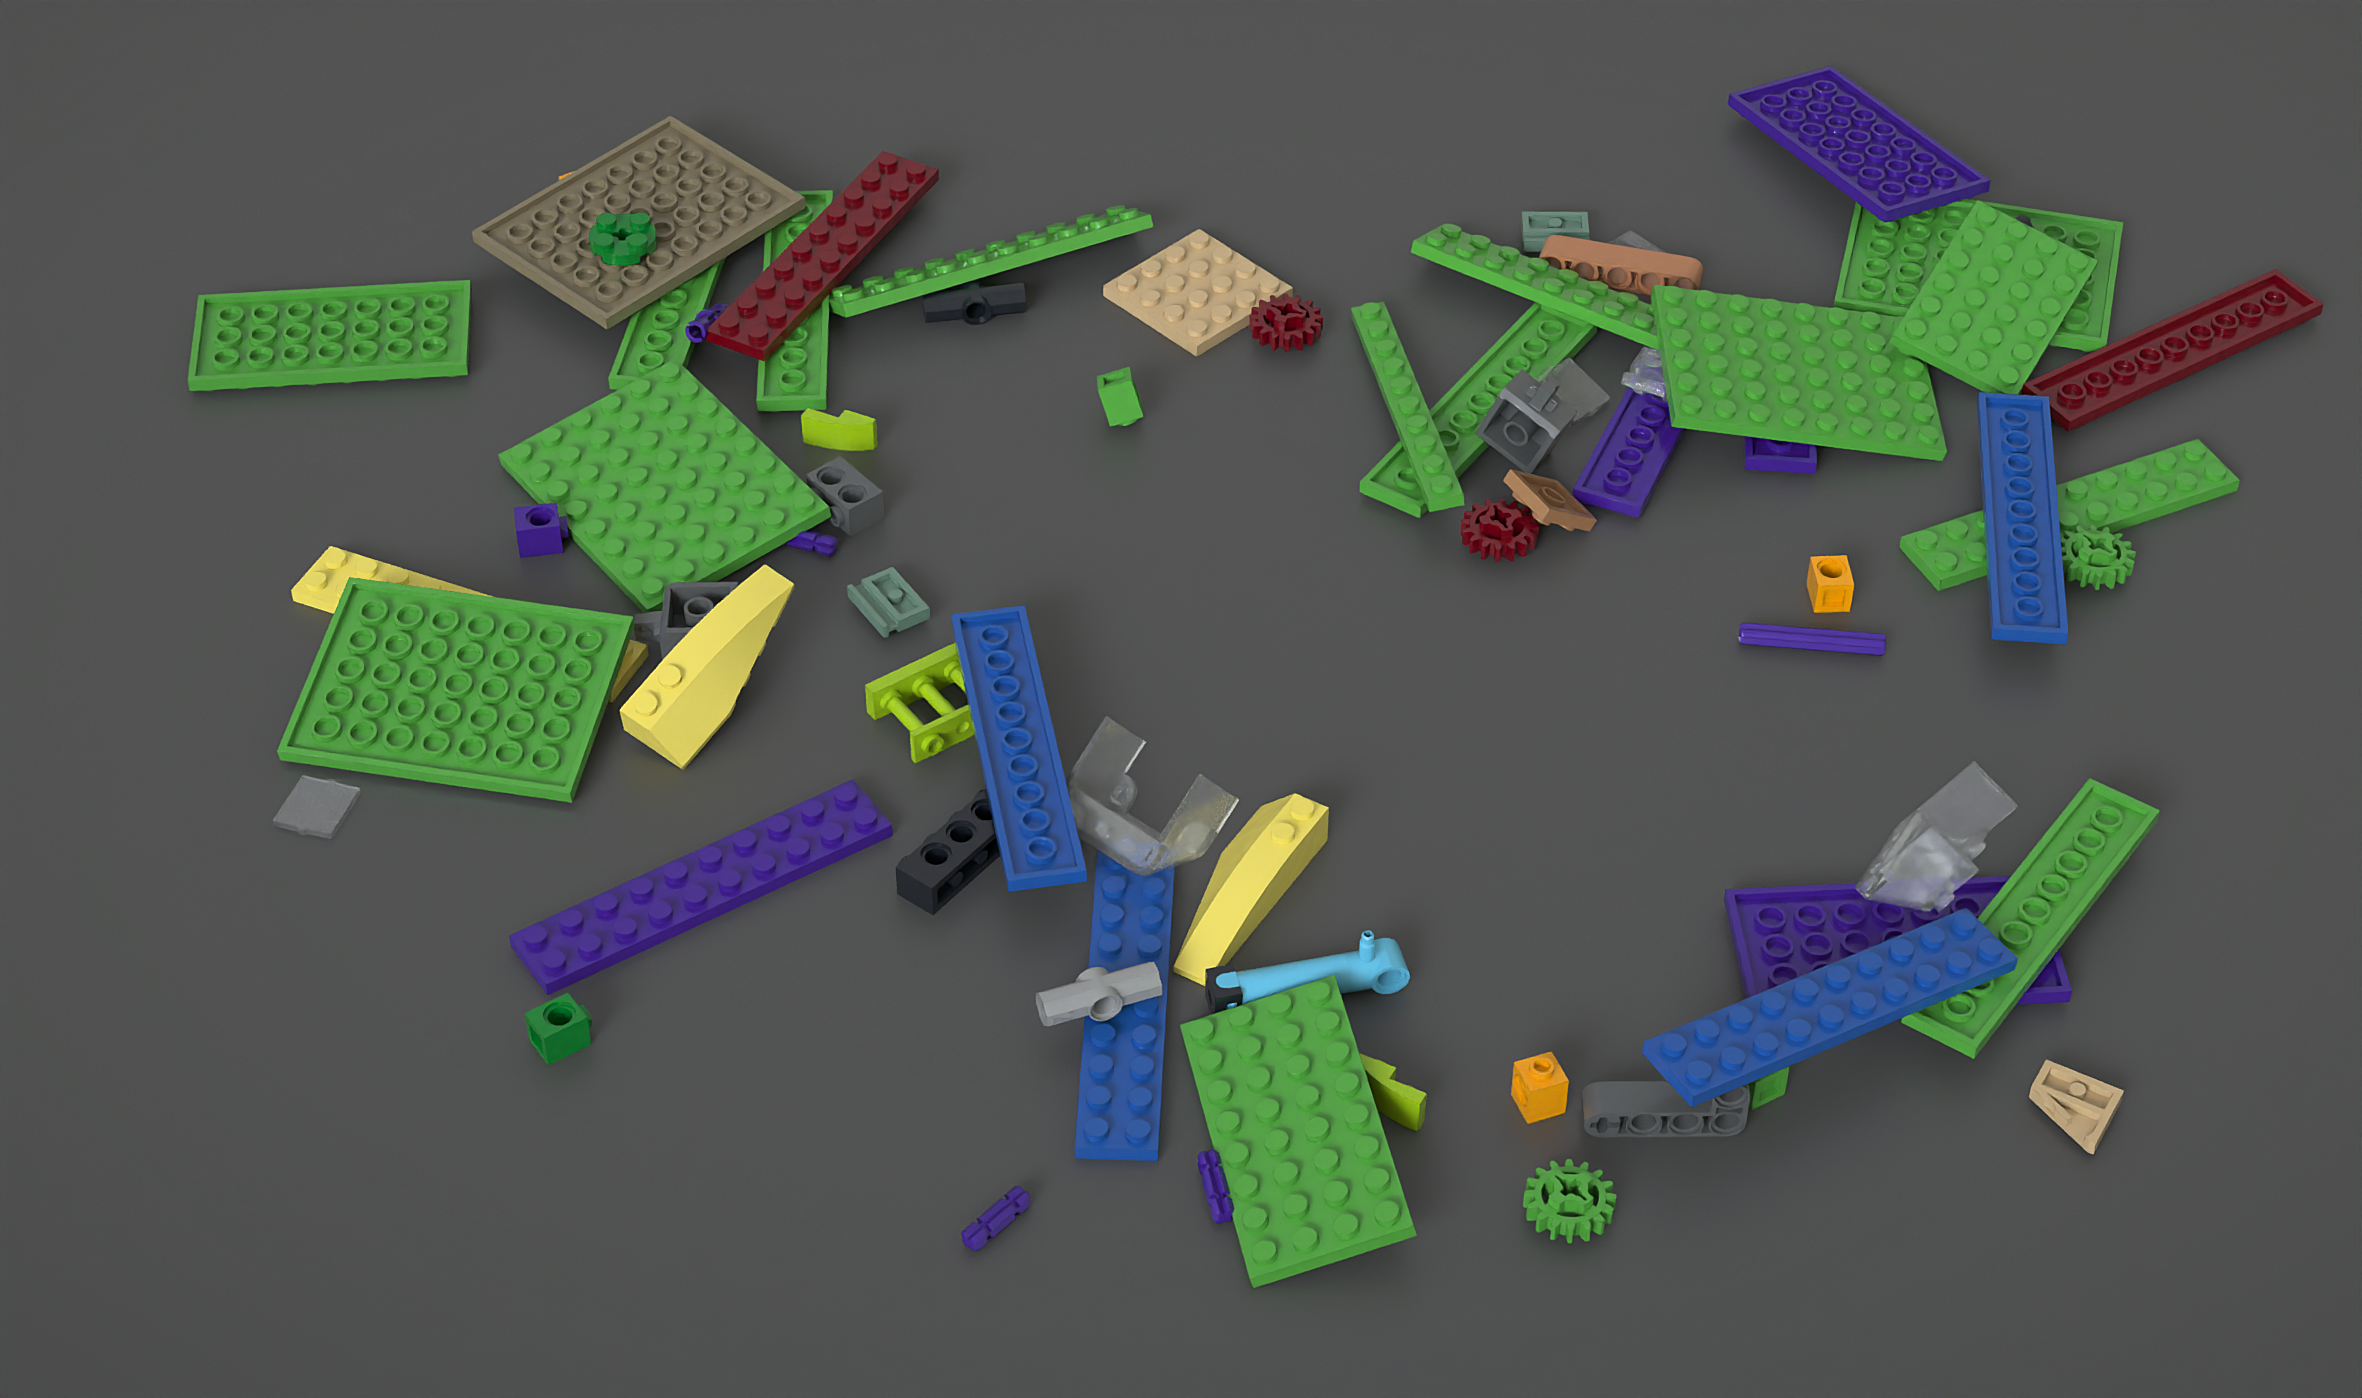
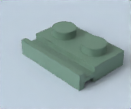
(1540, 225)
(888, 602)

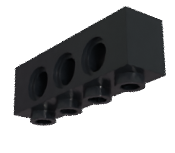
(949, 857)

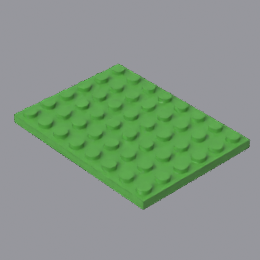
(1893, 260)
(1793, 374)
(664, 485)
(458, 689)

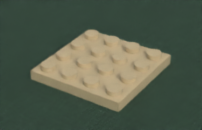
(1195, 291)

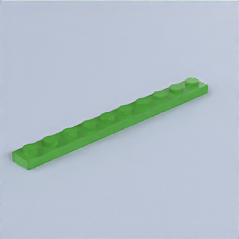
(1407, 407)

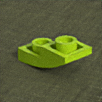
(846, 432)
(1392, 1098)

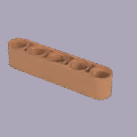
(1622, 266)

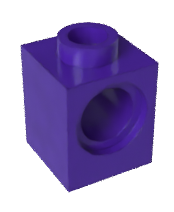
(540, 530)

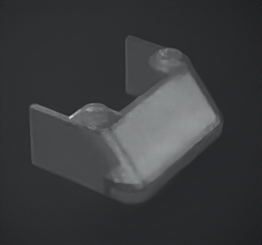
(1104, 794)
(1935, 844)

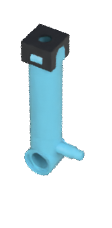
(1374, 966)

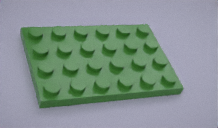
(1993, 301)

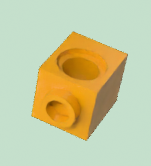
(1830, 584)
(1539, 1087)

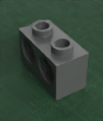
(851, 497)

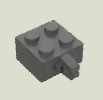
(1526, 421)
(682, 610)

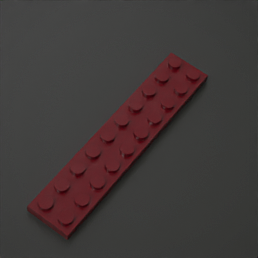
(822, 256)
(2173, 349)

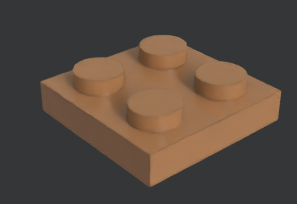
(1549, 501)

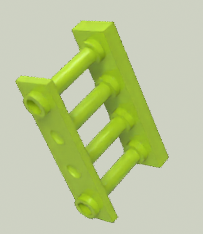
(920, 681)

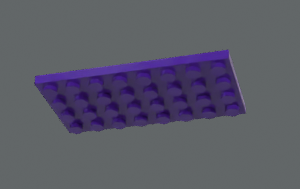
(1859, 143)
(1807, 927)

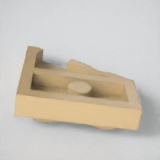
(2076, 1102)

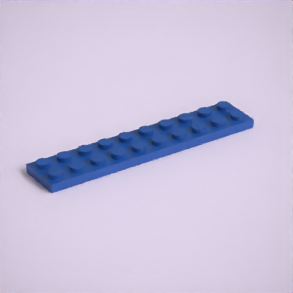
(2021, 519)
(1018, 749)
(1828, 1007)
(1126, 1053)

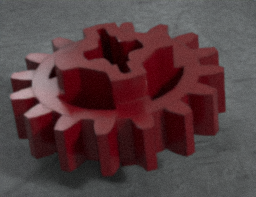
(1286, 322)
(1499, 530)

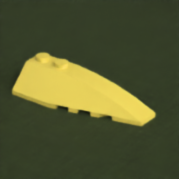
(705, 672)
(1251, 880)

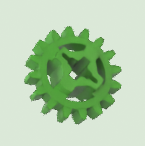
(2096, 557)
(1569, 1201)

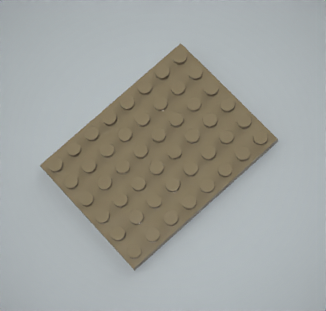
(690, 187)

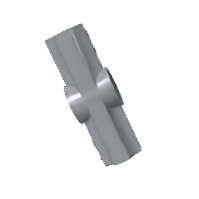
(1098, 994)

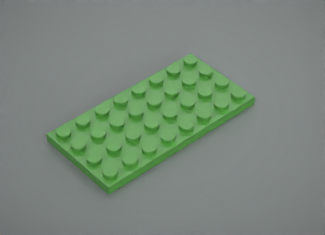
(331, 335)
(1296, 1132)

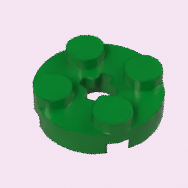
(634, 228)

